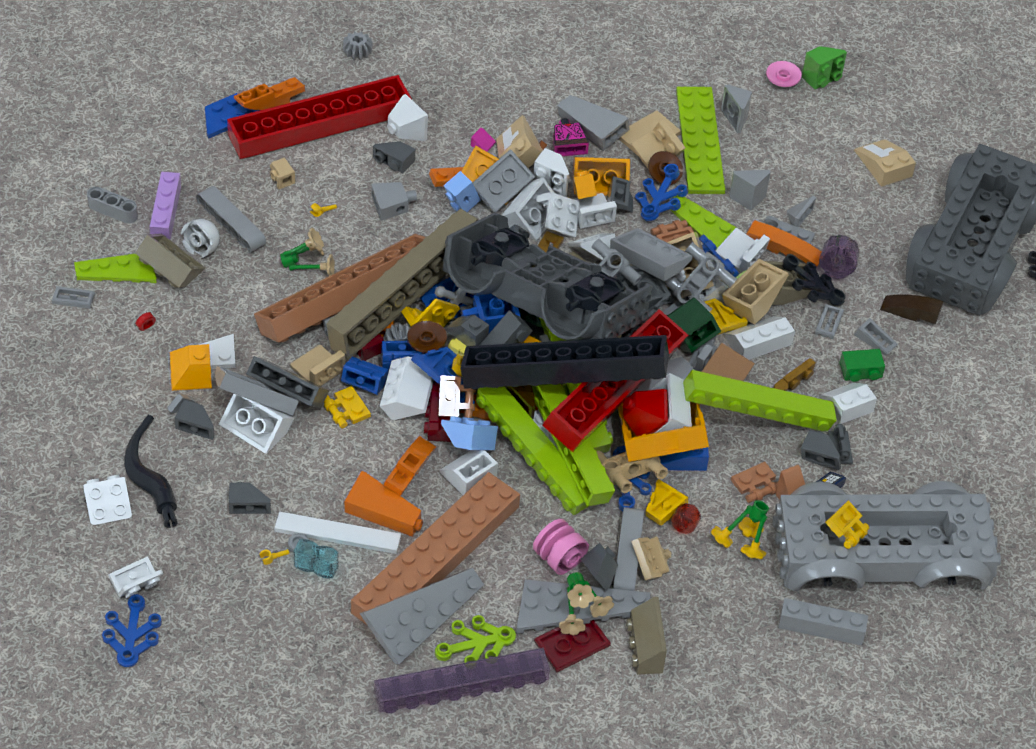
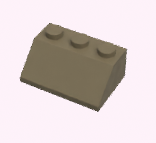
(169, 260)
(647, 637)

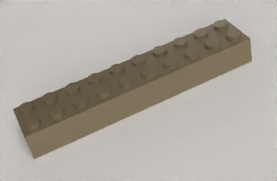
(394, 290)

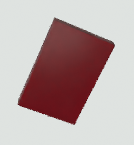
(567, 649)

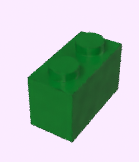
(862, 364)

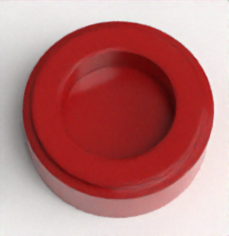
(145, 321)

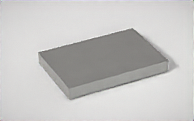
(502, 181)

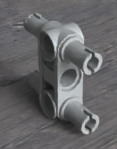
(606, 264)
(700, 276)

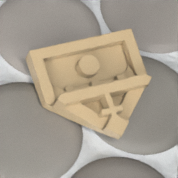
(651, 557)

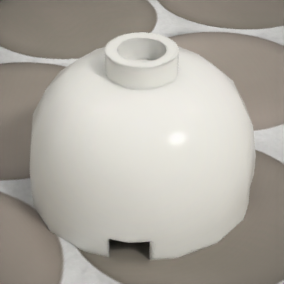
(199, 233)

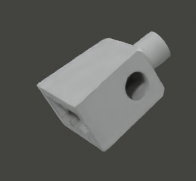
(391, 199)

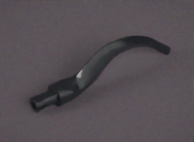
(148, 479)

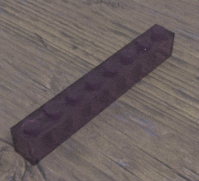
(461, 680)

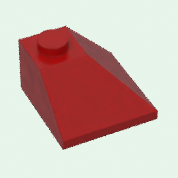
(646, 411)

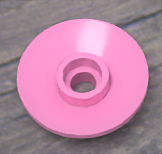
(783, 74)

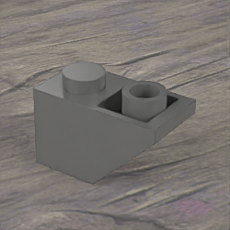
(395, 155)

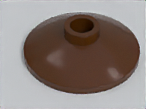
(659, 161)
(426, 336)

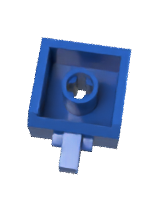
(490, 309)

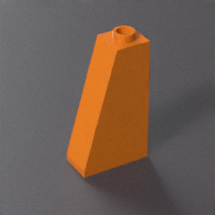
(382, 506)

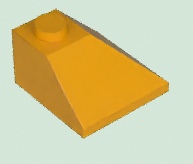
(191, 368)

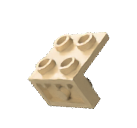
(659, 139)
(319, 365)

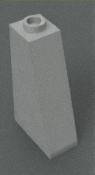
(598, 123)

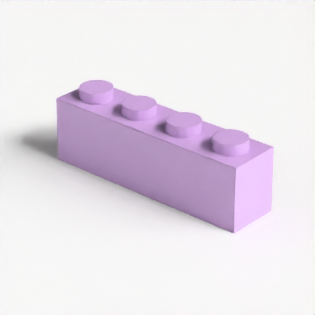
(166, 204)

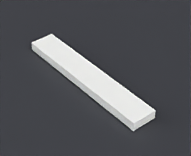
(338, 532)

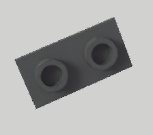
(841, 441)

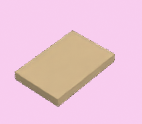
(644, 126)

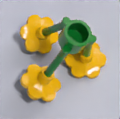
(750, 526)

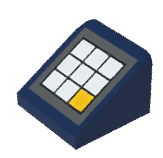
(833, 478)

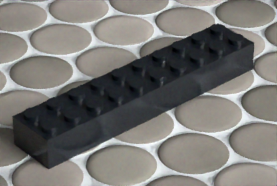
(565, 362)

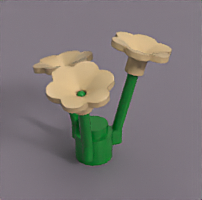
(290, 257)
(580, 595)

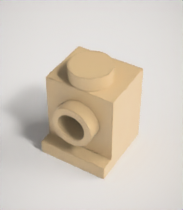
(282, 173)

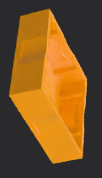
(668, 441)

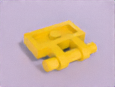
(351, 404)
(842, 521)

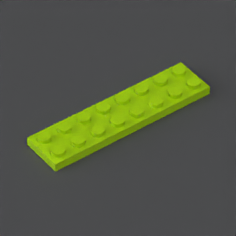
(700, 140)

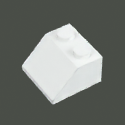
(851, 401)

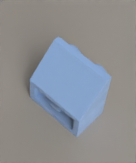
(470, 434)

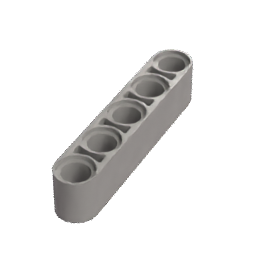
(231, 218)
(627, 560)

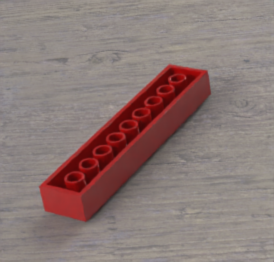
(315, 117)
(594, 402)

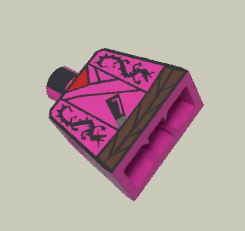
(569, 139)

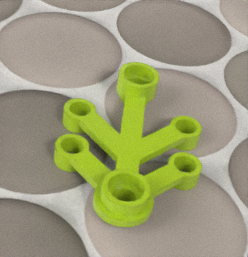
(477, 640)

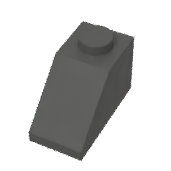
(469, 330)
(194, 420)
(820, 450)
(247, 499)
(601, 564)

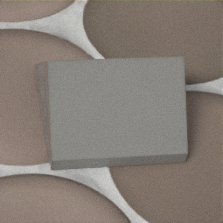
(736, 106)
(749, 187)

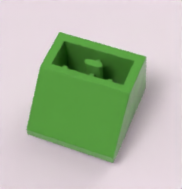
(823, 66)

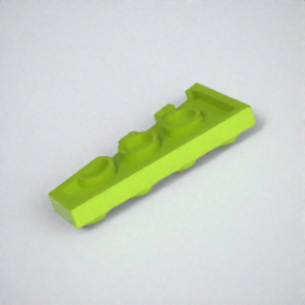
(703, 221)
(115, 268)

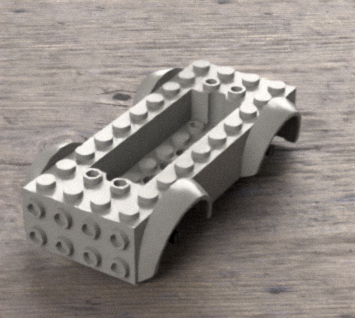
(941, 520)

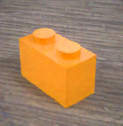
(584, 184)

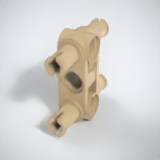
(621, 470)

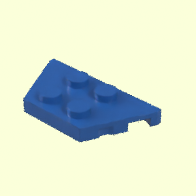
(220, 111)
(438, 363)

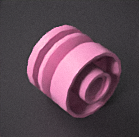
(560, 546)

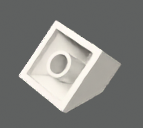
(408, 120)
(584, 245)

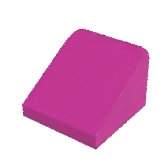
(482, 140)

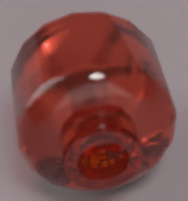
(686, 517)

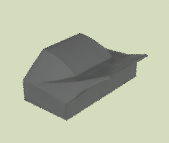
(620, 193)

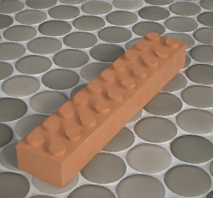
(329, 295)
(442, 544)

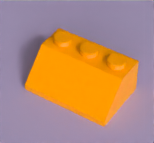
(603, 170)

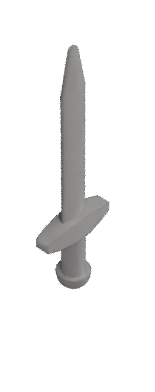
(455, 297)

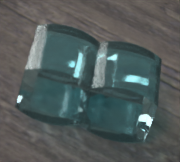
(316, 559)

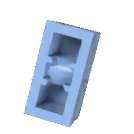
(461, 192)

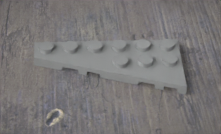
(416, 615)

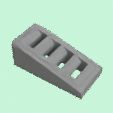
(867, 337)

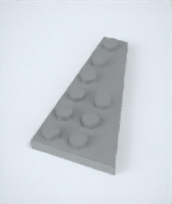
(547, 604)

